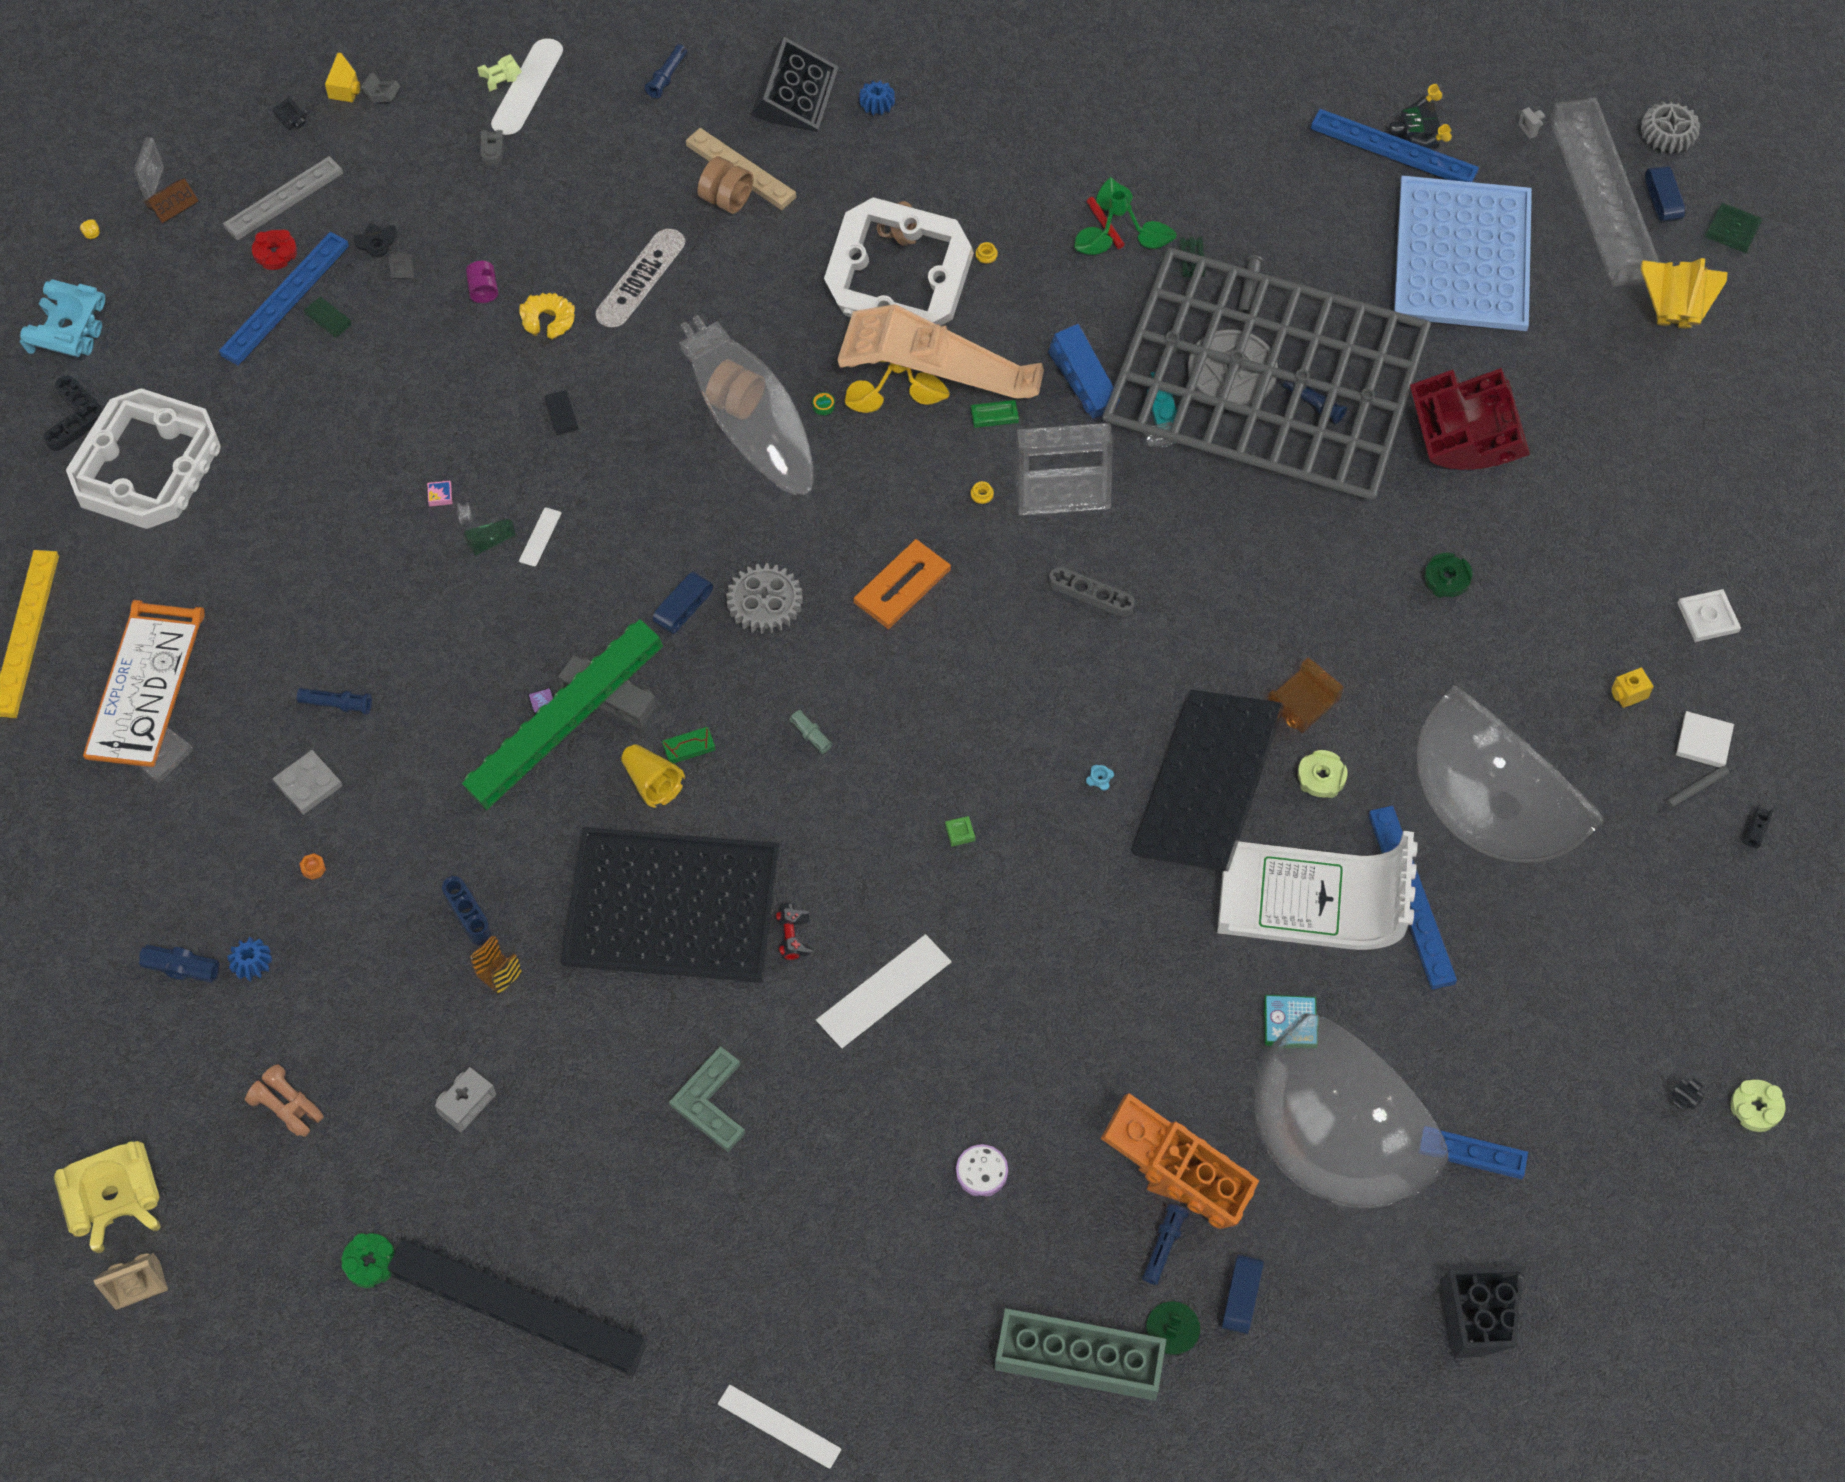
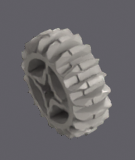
(1670, 127)

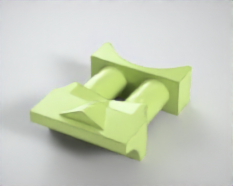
(507, 70)

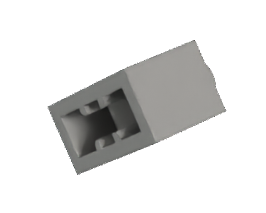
(462, 1112)

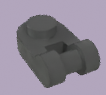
(492, 152)

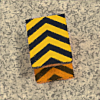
(490, 957)

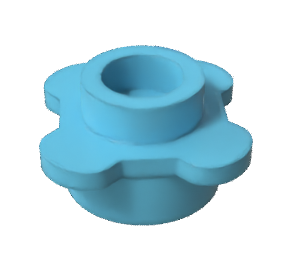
(1104, 772)

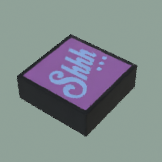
(540, 698)

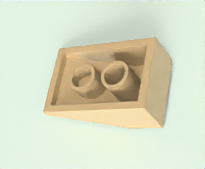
(132, 1281)

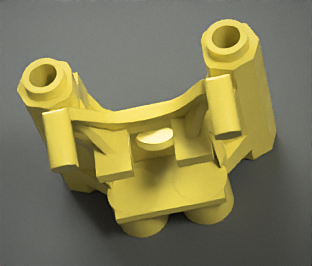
(115, 1170)

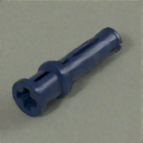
(662, 76)
(1318, 401)
(345, 701)
(1169, 1232)

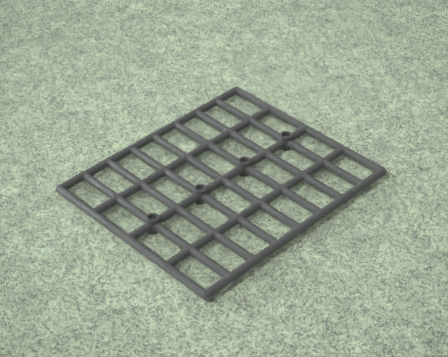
(1300, 378)

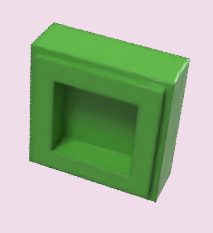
(960, 831)

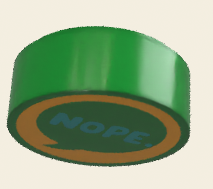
(823, 403)

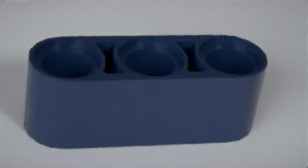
(1665, 193)
(682, 602)
(461, 901)
(1242, 1294)

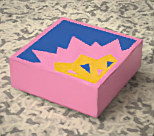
(439, 493)

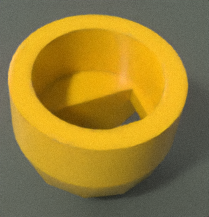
(90, 229)

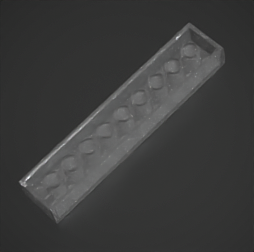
(1603, 190)

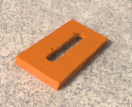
(892, 610)

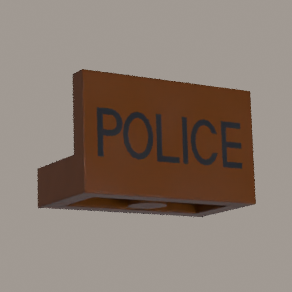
(171, 200)

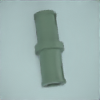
(811, 731)

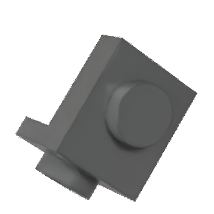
(380, 90)

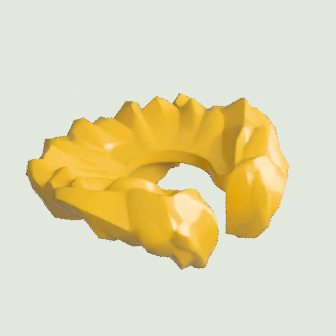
(549, 304)

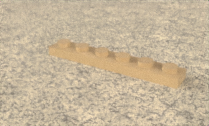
(763, 183)

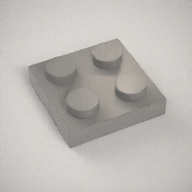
(307, 782)

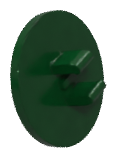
(1176, 1324)

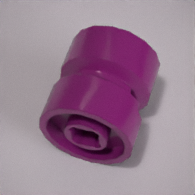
(481, 281)

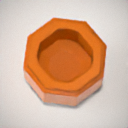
(312, 866)

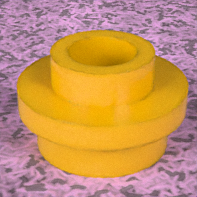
(986, 252)
(982, 487)

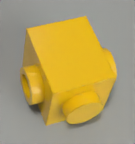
(1632, 687)

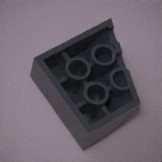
(1482, 1309)

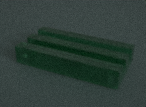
(1191, 243)

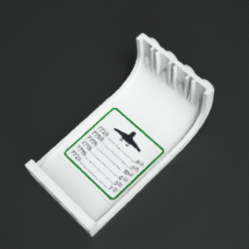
(1319, 895)

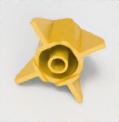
(1682, 291)

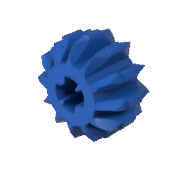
(876, 97)
(249, 959)

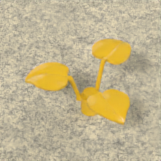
(925, 390)

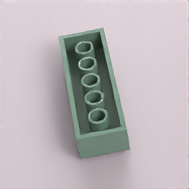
(1080, 1354)

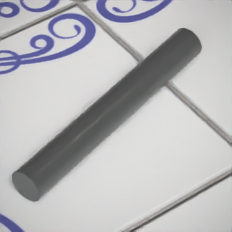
(1697, 787)

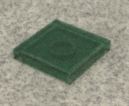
(1734, 228)

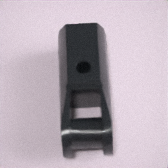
(1758, 827)

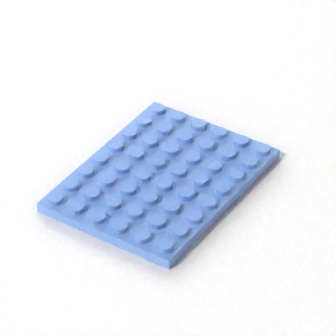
(1464, 253)

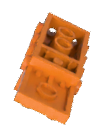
(1180, 1163)

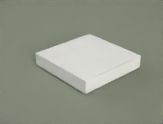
(1709, 615)
(1704, 739)

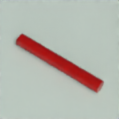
(1103, 220)

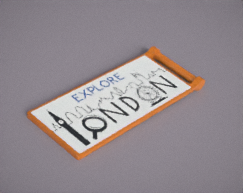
(143, 685)

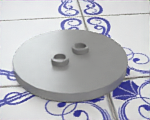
(1215, 371)

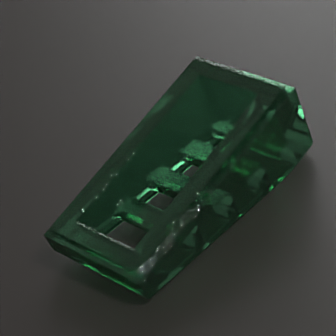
(487, 536)

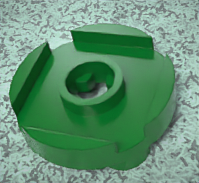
(361, 1247)

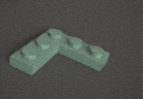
(694, 1096)

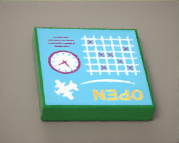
(1282, 1011)

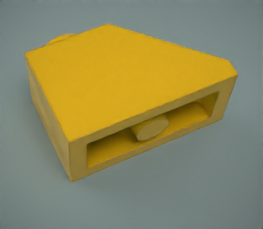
(342, 81)

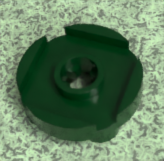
(1445, 586)

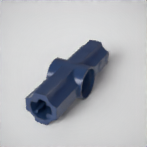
(179, 963)

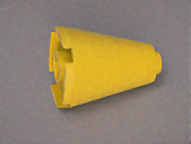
(653, 776)

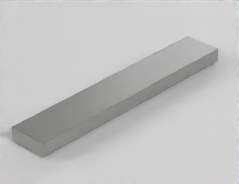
(283, 198)

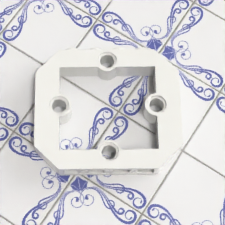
(851, 241)
(120, 498)

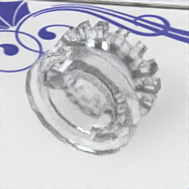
(464, 512)

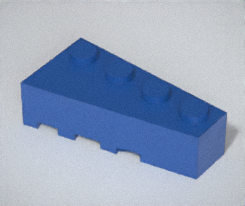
(1081, 369)

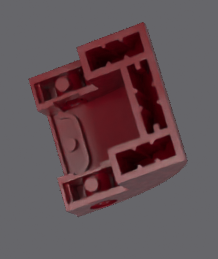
(1469, 421)

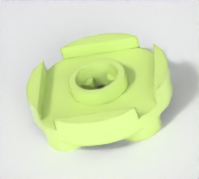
(1318, 786)
(1768, 1095)

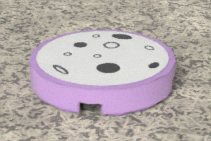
(982, 1170)

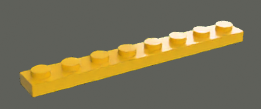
(26, 630)

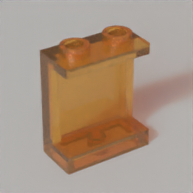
(1307, 695)

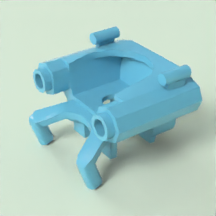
(75, 304)

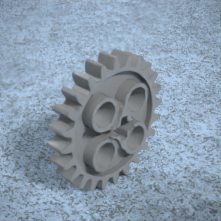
(764, 598)

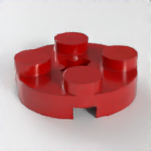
(274, 238)

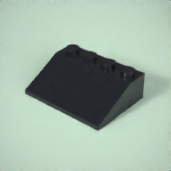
(795, 87)

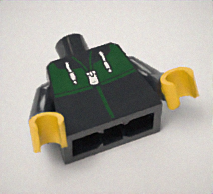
(1421, 123)

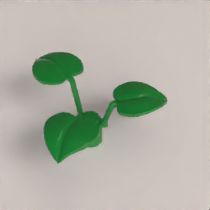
(1117, 199)

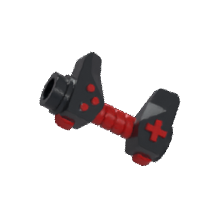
(789, 917)

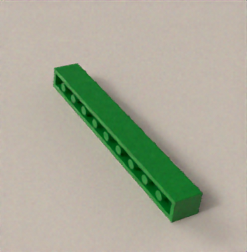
(562, 714)

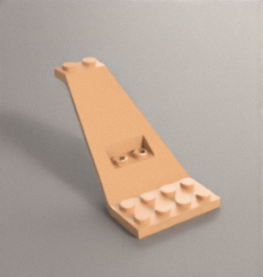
(913, 342)

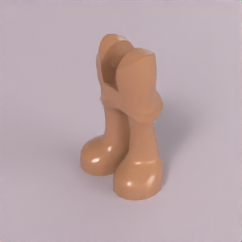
(289, 1113)

